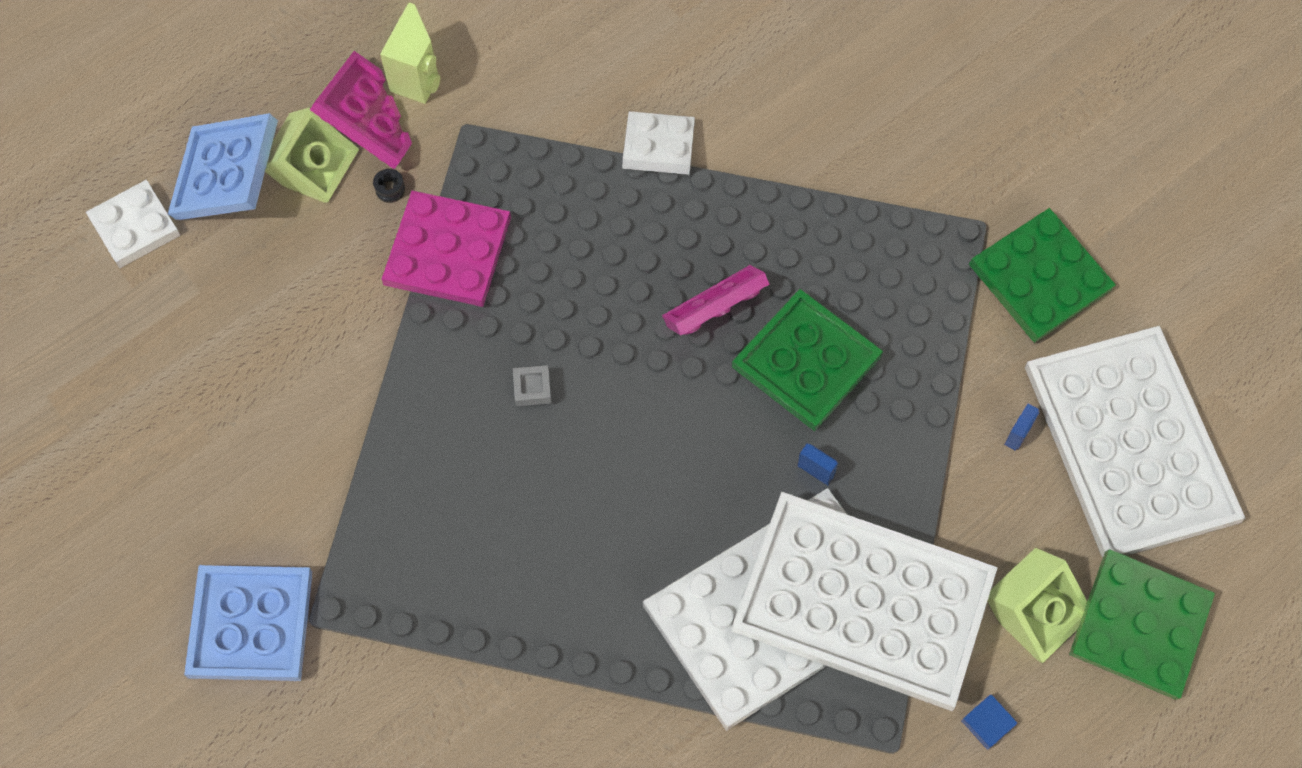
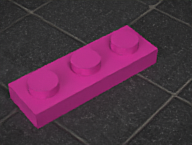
(716, 300)

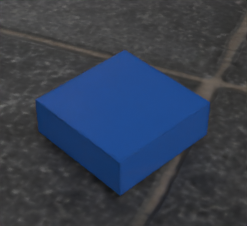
(1022, 427)
(817, 463)
(989, 722)

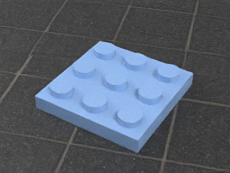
(223, 167)
(249, 623)

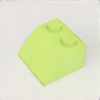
(410, 58)
(309, 155)
(1039, 603)

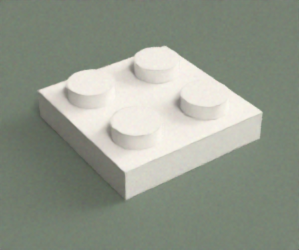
(658, 143)
(133, 224)

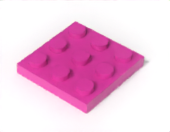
(446, 248)

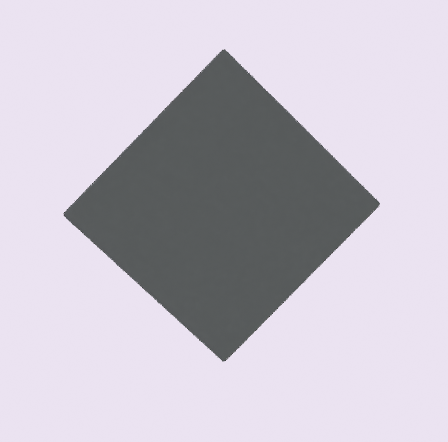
(551, 523)

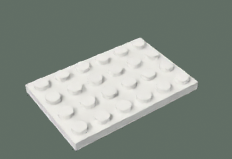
(1133, 443)
(866, 600)
(697, 621)

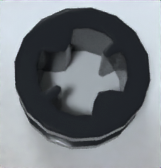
(391, 195)

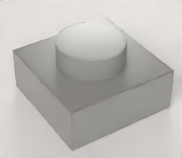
(531, 385)

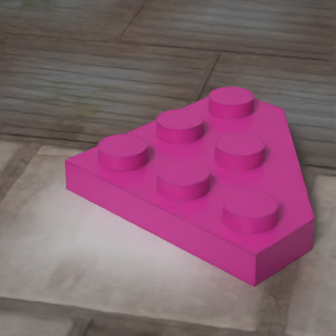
(363, 111)

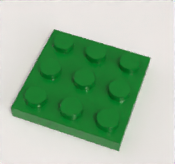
(1041, 275)
(807, 359)
(1142, 624)

